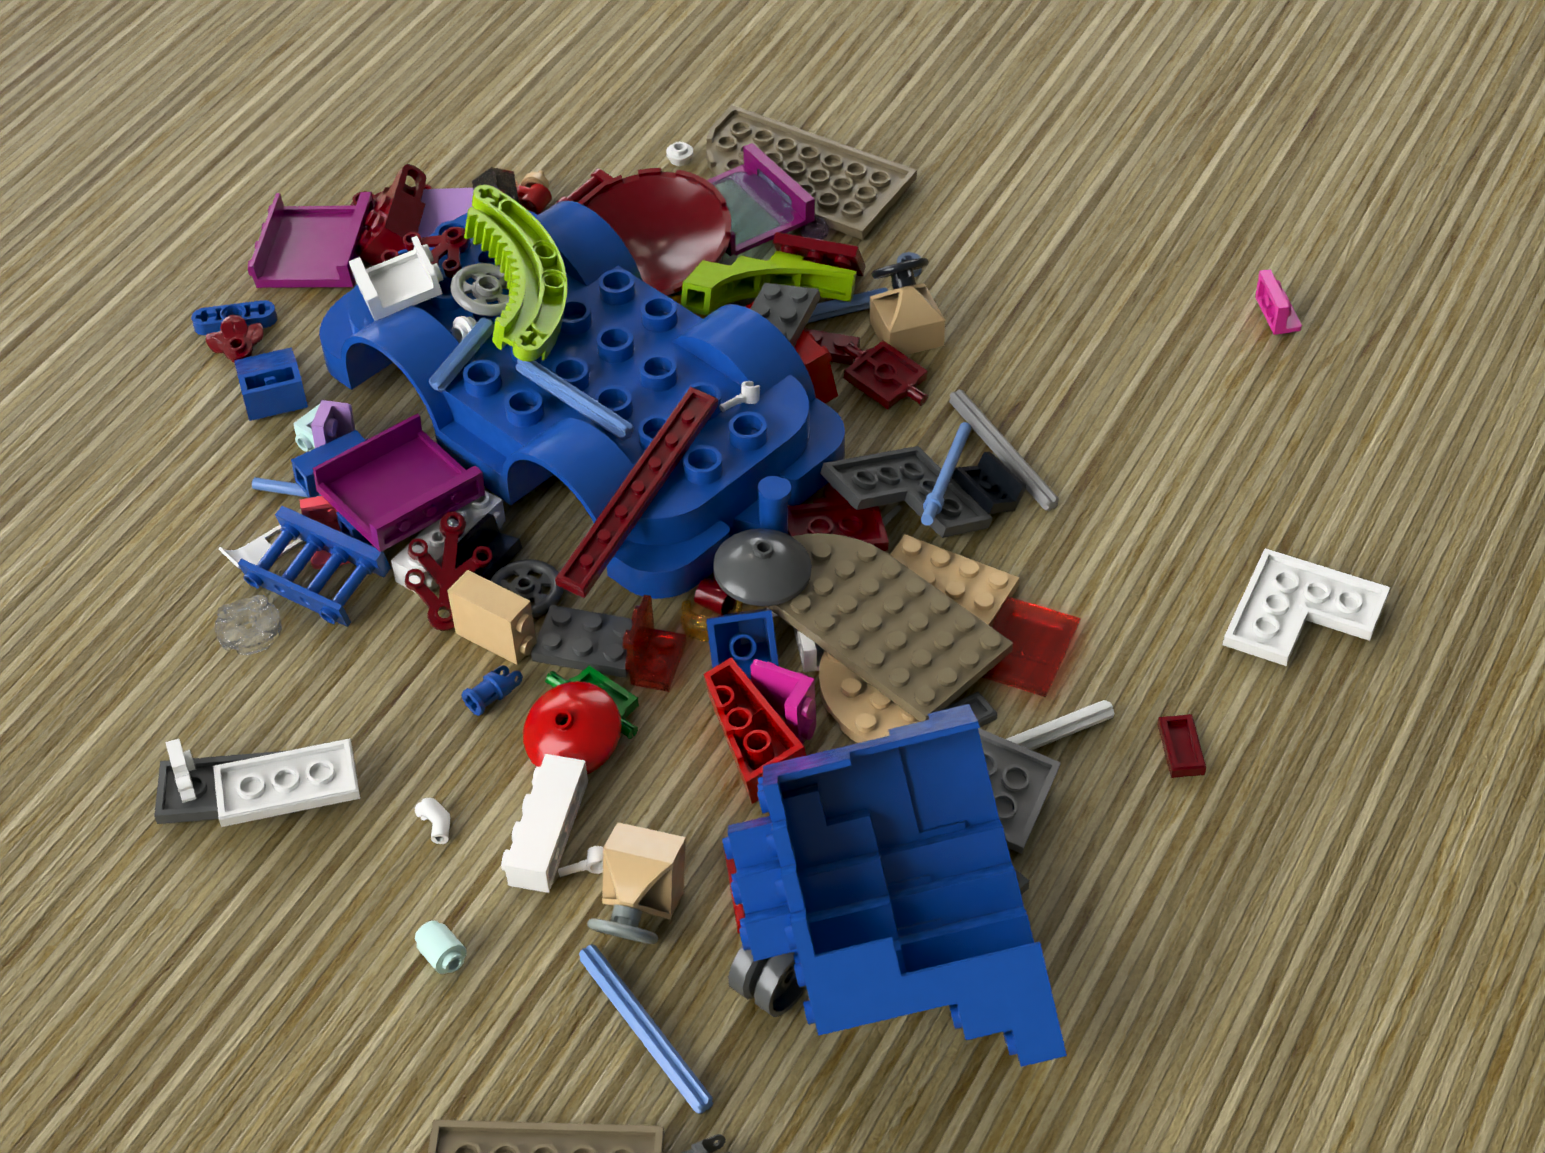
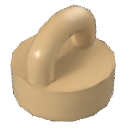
(534, 177)

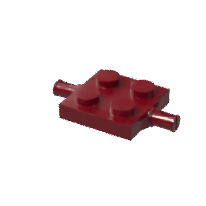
(885, 374)

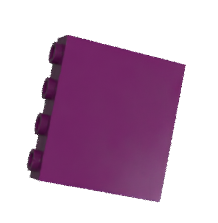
(309, 244)
(396, 483)

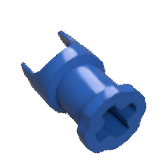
(491, 688)

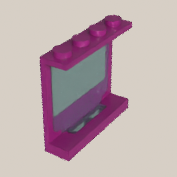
(762, 201)

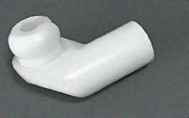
(431, 809)

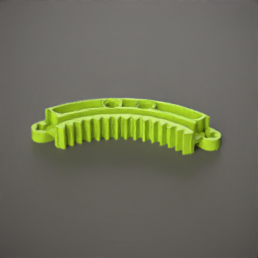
(529, 266)

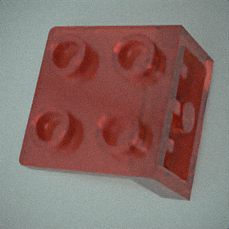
(651, 652)

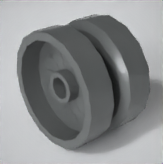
(767, 980)

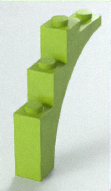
(719, 284)

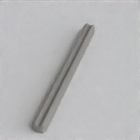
(1003, 450)

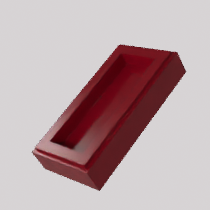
(1181, 746)

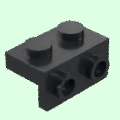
(991, 484)

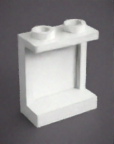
(398, 281)

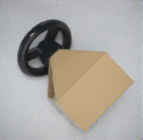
(908, 313)

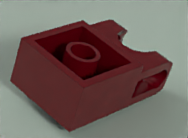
(393, 216)

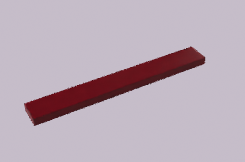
(636, 492)

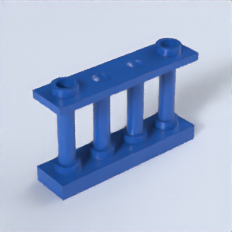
(317, 538)

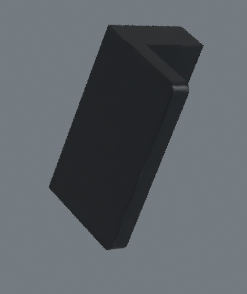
(487, 534)

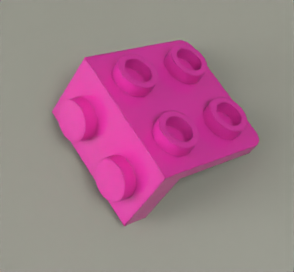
(789, 695)

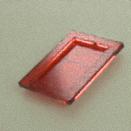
(1039, 645)

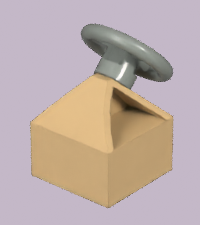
(640, 876)

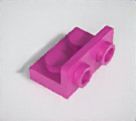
(1276, 304)

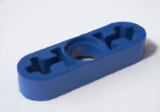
(206, 319)

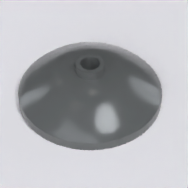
(762, 567)

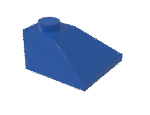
(742, 637)

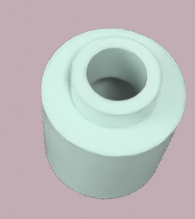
(440, 947)

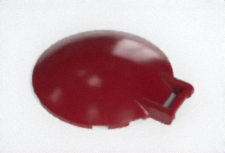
(662, 219)

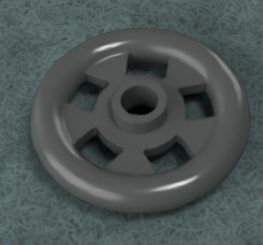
(522, 569)

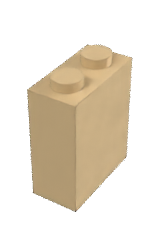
(492, 617)

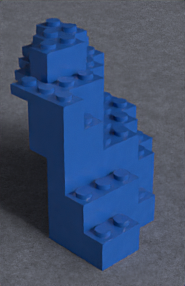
(895, 887)

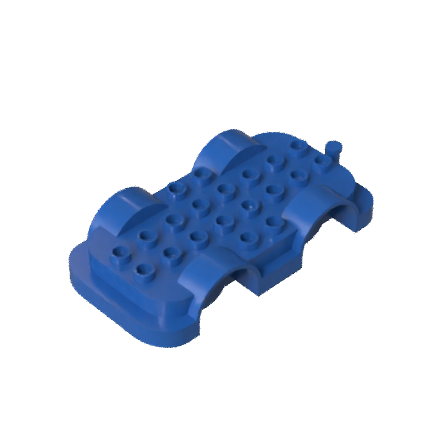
(638, 360)

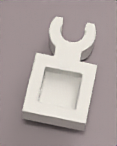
(182, 763)

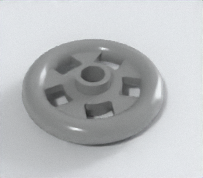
(484, 289)

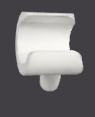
(749, 394)
(593, 863)

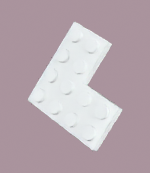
(1293, 591)

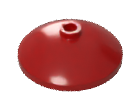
(590, 730)

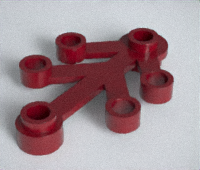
(450, 242)
(444, 576)

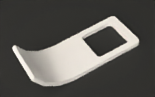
(256, 549)

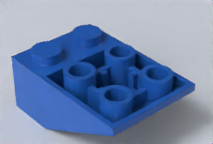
(270, 384)

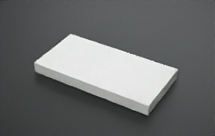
(285, 782)

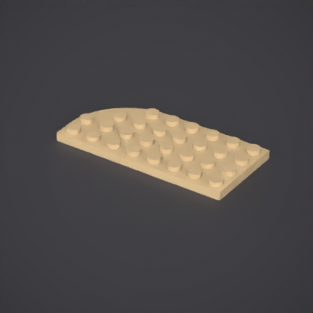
(980, 589)

